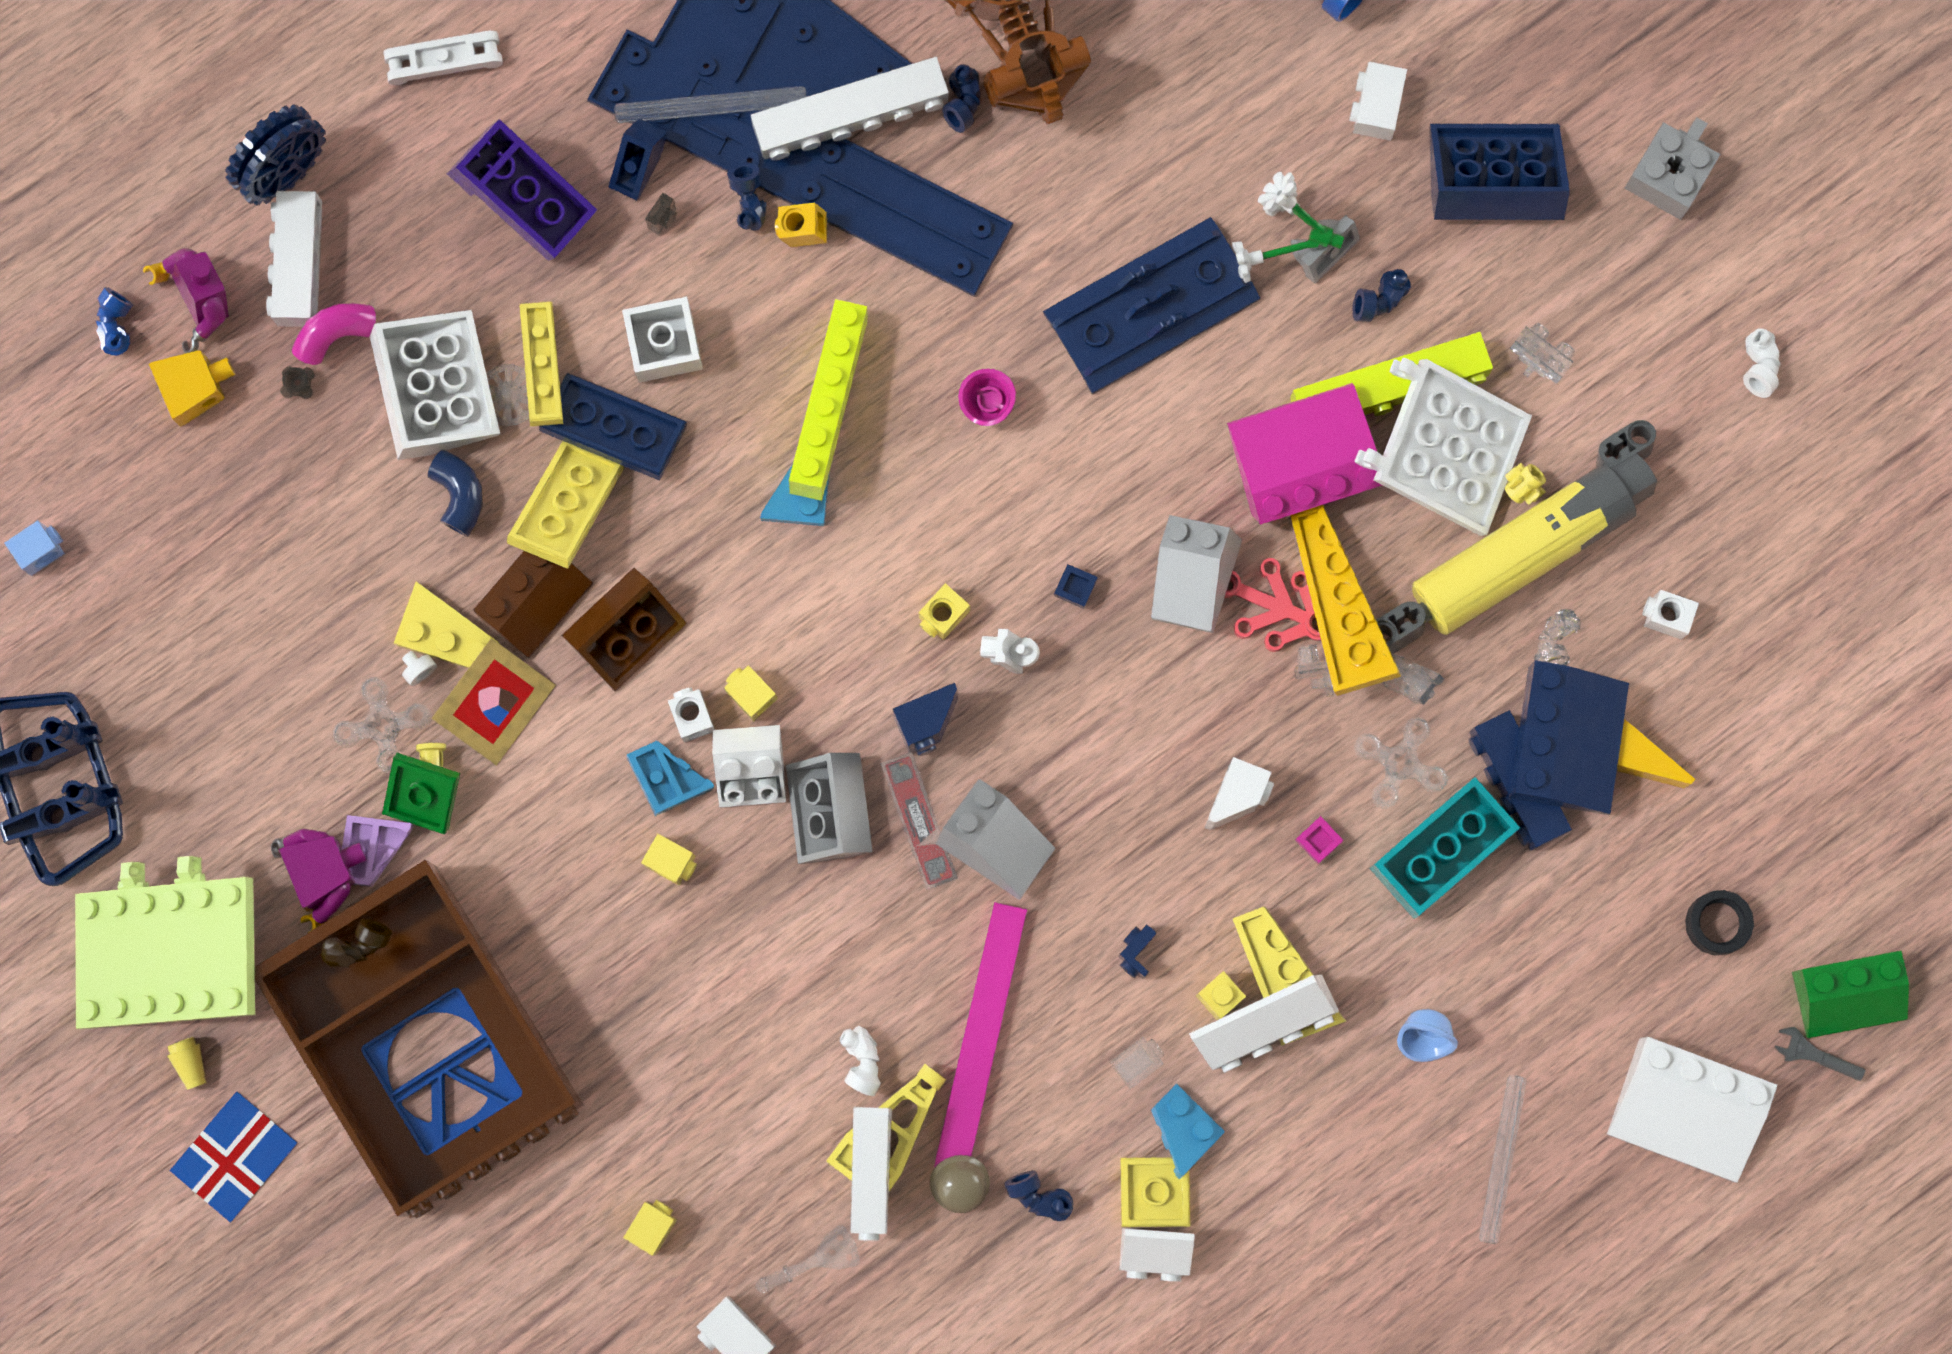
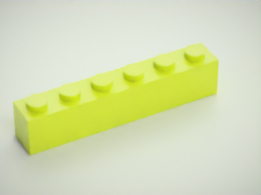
(1381, 390)
(828, 400)

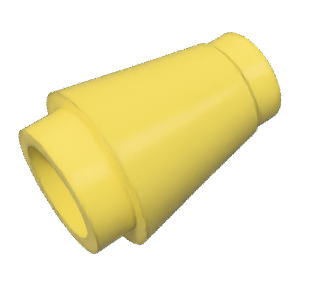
(187, 1062)

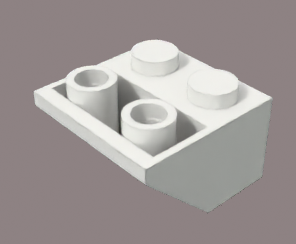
(749, 766)

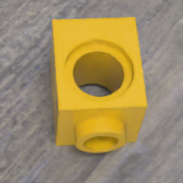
(813, 229)

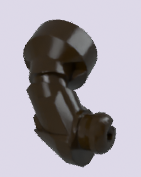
(371, 937)

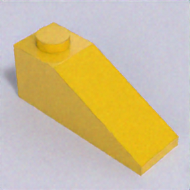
(1644, 759)

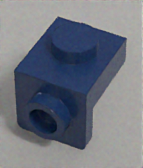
(1136, 942)

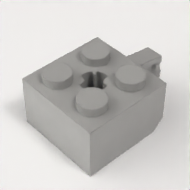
(1684, 155)

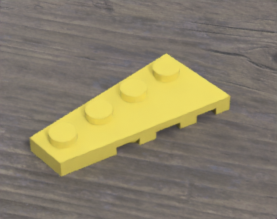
(1274, 958)

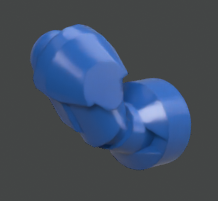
(112, 335)

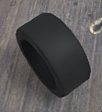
(1743, 911)

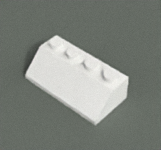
(1266, 1022)

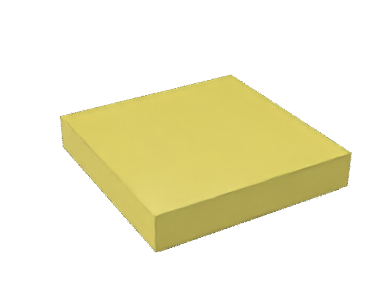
(1153, 1194)

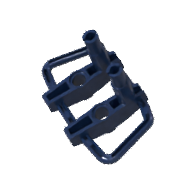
(81, 801)

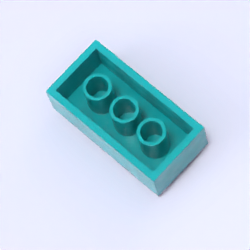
(1444, 848)

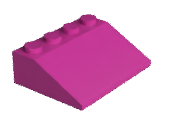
(1303, 453)

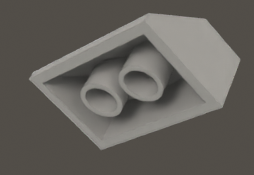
(829, 807)

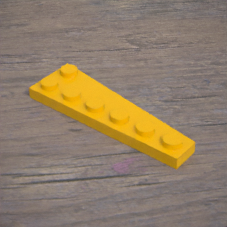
(1346, 624)

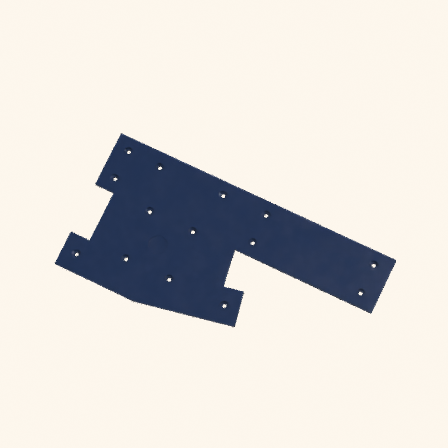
(762, 49)

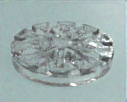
(509, 393)

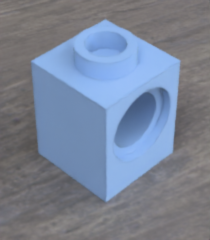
(35, 547)

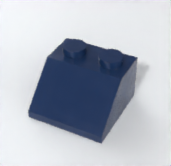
(926, 719)

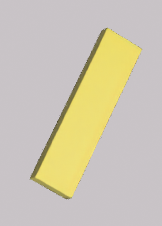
(541, 364)

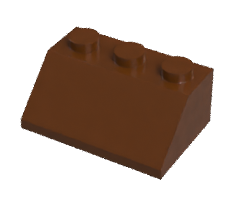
(531, 600)
(624, 629)

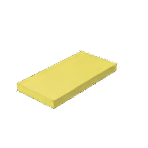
(564, 504)

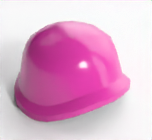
(987, 397)

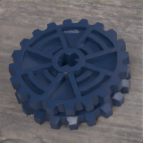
(275, 154)

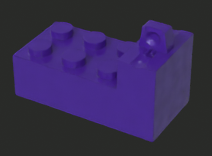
(522, 190)

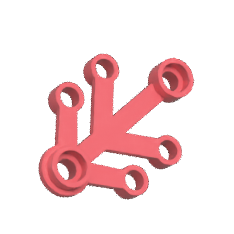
(1279, 607)

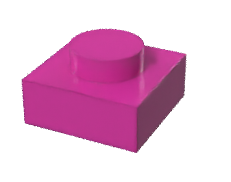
(1319, 840)

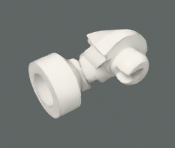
(1762, 377)
(862, 1045)

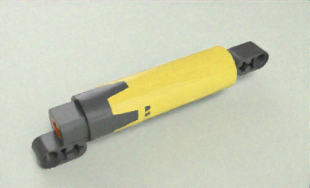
(1530, 542)

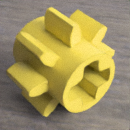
(1525, 483)

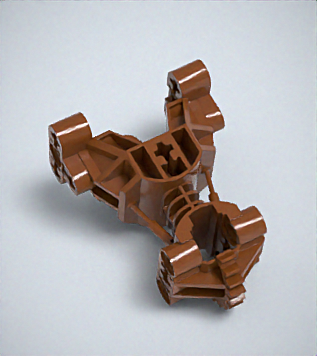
(1007, 83)

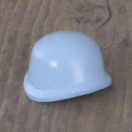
(1426, 1036)

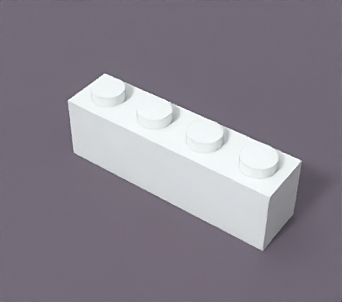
(295, 258)

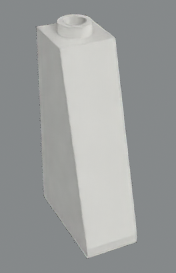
(870, 1172)

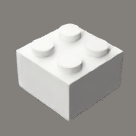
(662, 339)

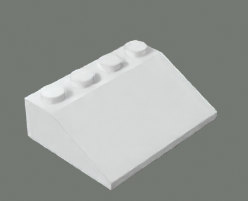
(433, 383)
(1691, 1109)

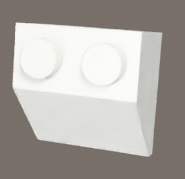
(1240, 793)
(1156, 1253)

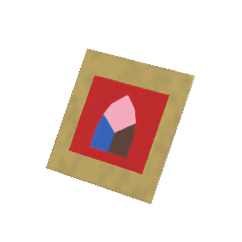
(493, 701)

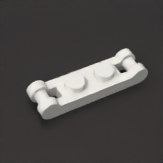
(442, 57)

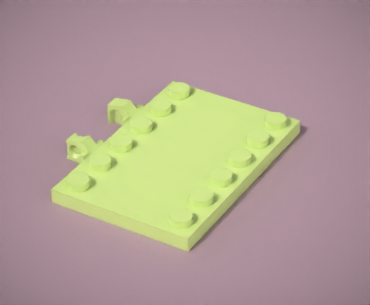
(165, 949)

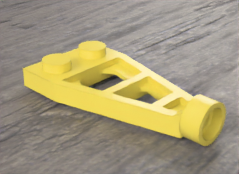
(842, 1155)

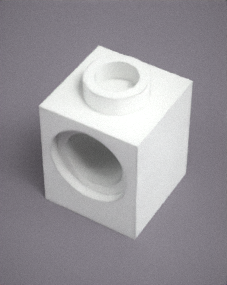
(1682, 607)
(691, 729)

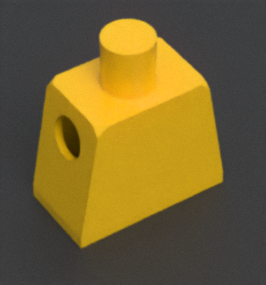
(190, 384)

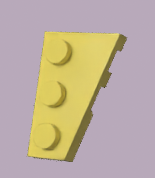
(439, 630)

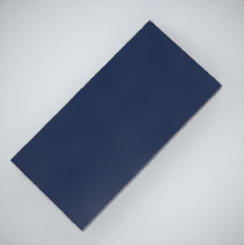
(616, 427)

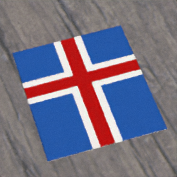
(233, 1156)

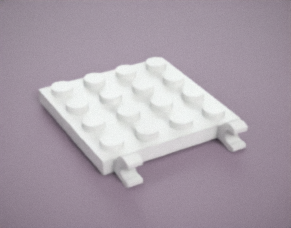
(1449, 445)

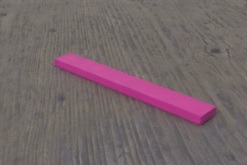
(981, 1032)

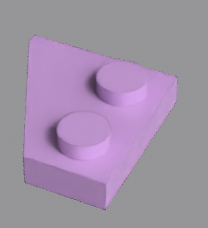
(379, 841)

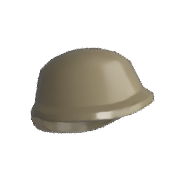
(960, 1183)

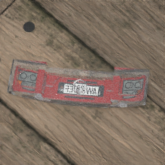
(918, 820)

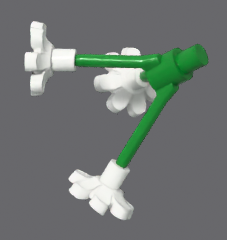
(1282, 197)

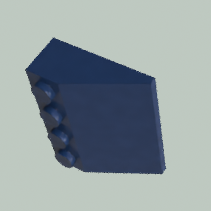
(1498, 172)
(1569, 738)

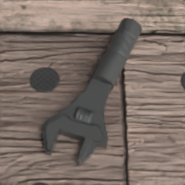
(1801, 1049)

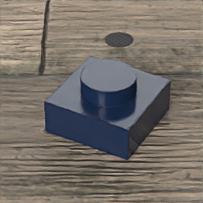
(1075, 586)

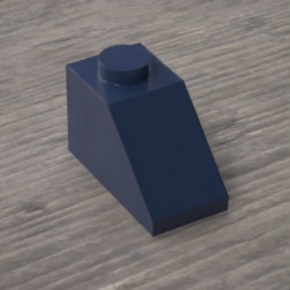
(637, 158)

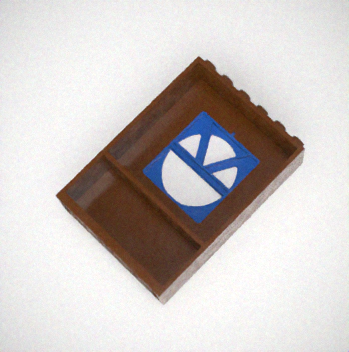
(351, 1014)

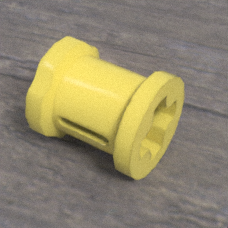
(431, 752)

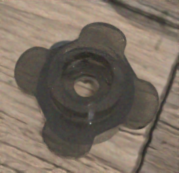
(290, 375)

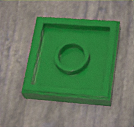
(421, 793)

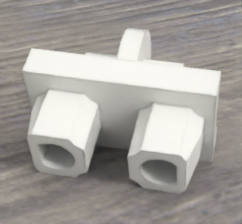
(1010, 650)

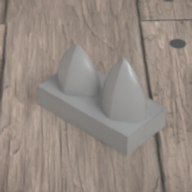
(1320, 260)

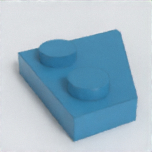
(793, 508)
(665, 778)
(1184, 1128)

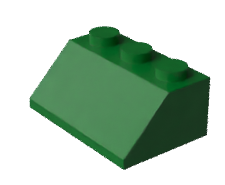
(1853, 994)

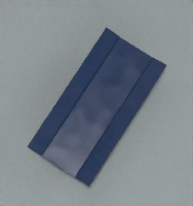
(1151, 305)

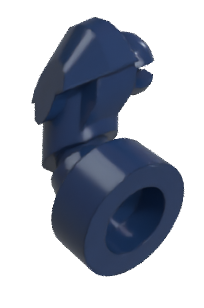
(960, 112)
(744, 180)
(1392, 289)
(1050, 1204)

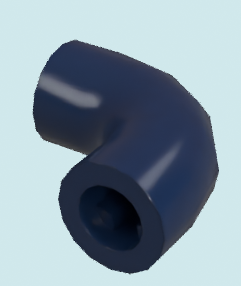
(463, 489)

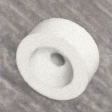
(418, 668)

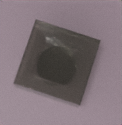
(662, 214)

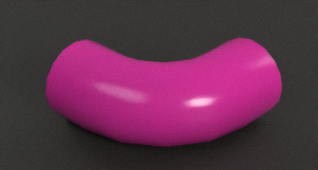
(329, 326)

